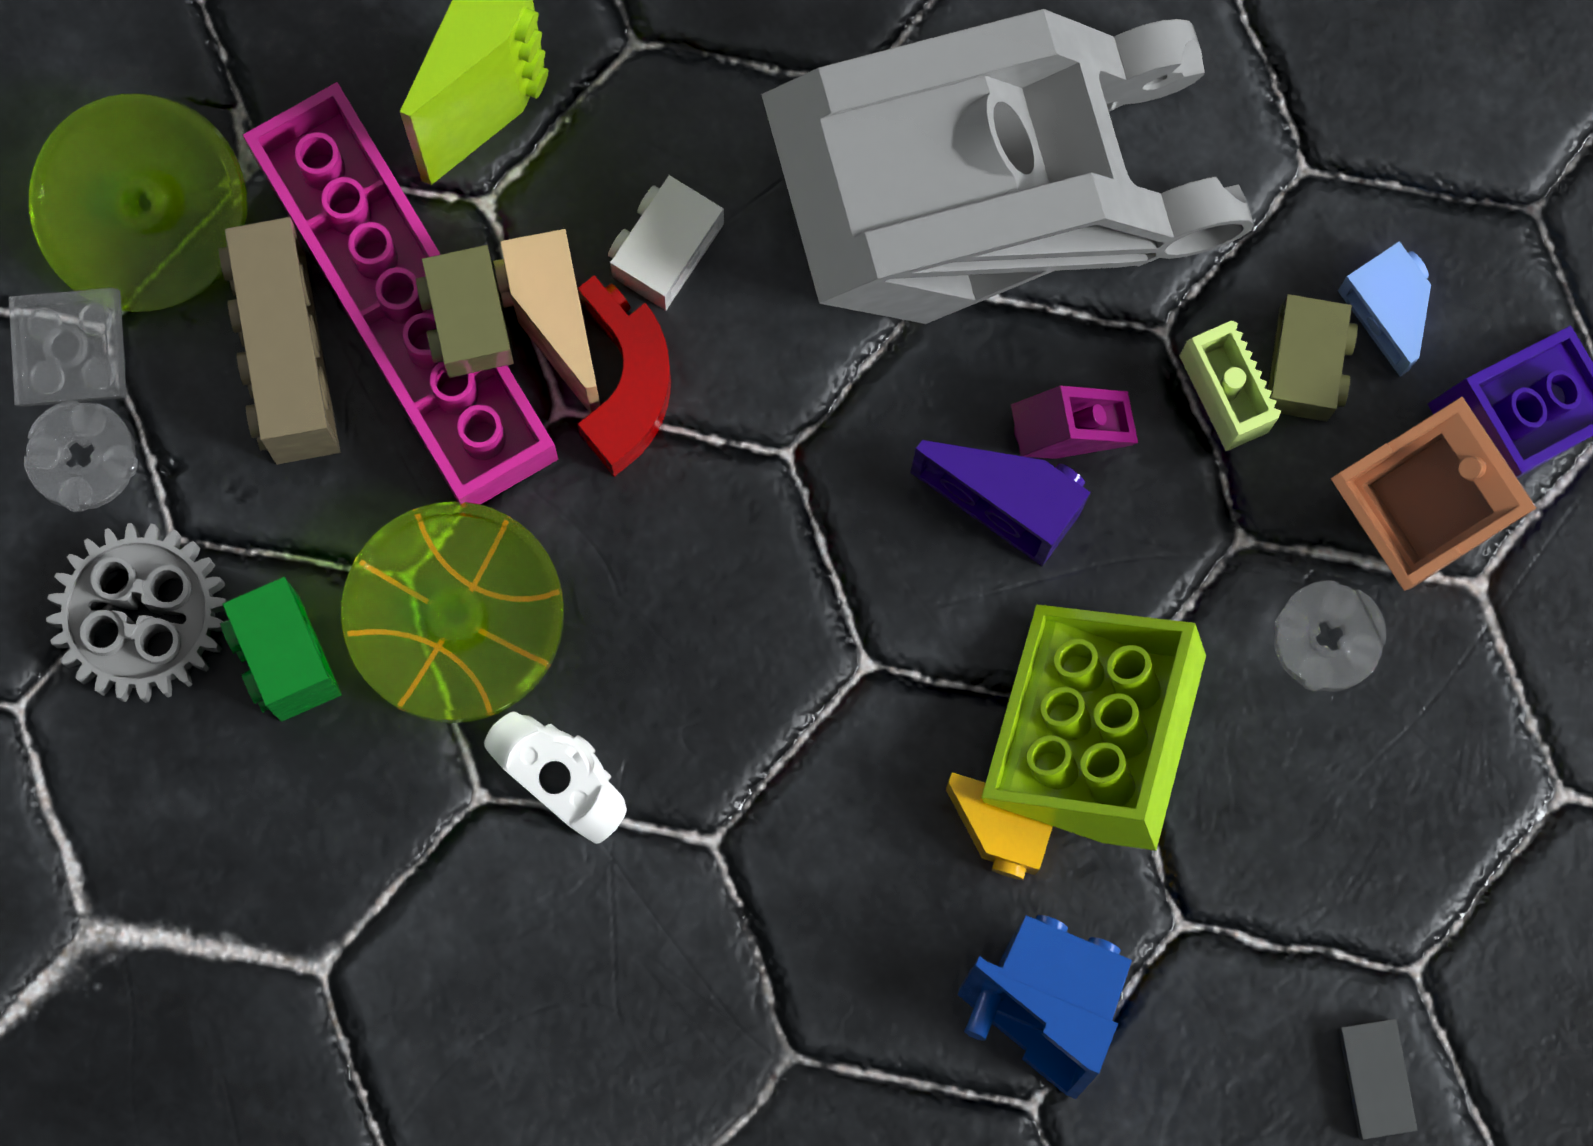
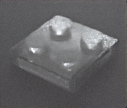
(67, 347)

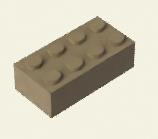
(281, 341)

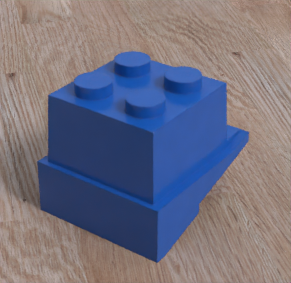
(1051, 999)

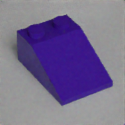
(1532, 400)
(1008, 493)

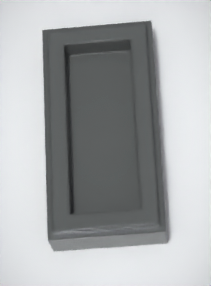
(1377, 1079)

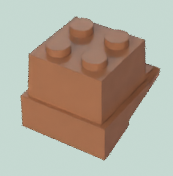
(1433, 494)

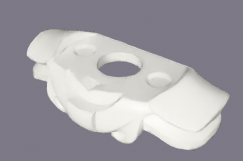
(588, 803)

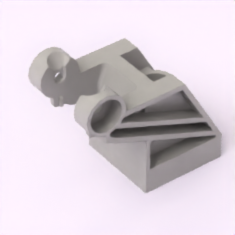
(986, 164)

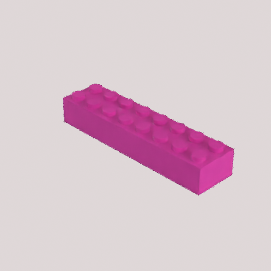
(370, 255)

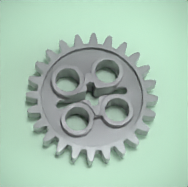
(127, 658)

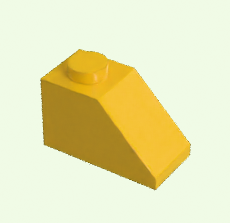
(1000, 836)

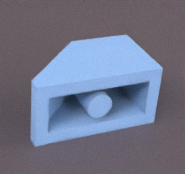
(1391, 303)

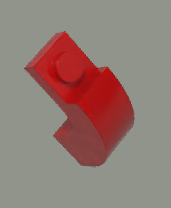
(636, 409)

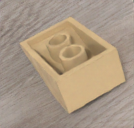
(543, 289)

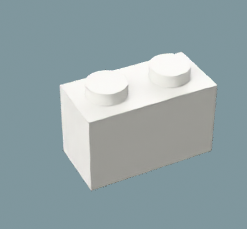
(665, 241)

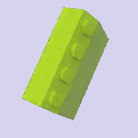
(472, 81)
(1097, 723)

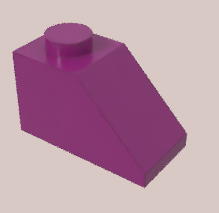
(1073, 422)

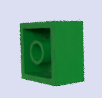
(281, 650)

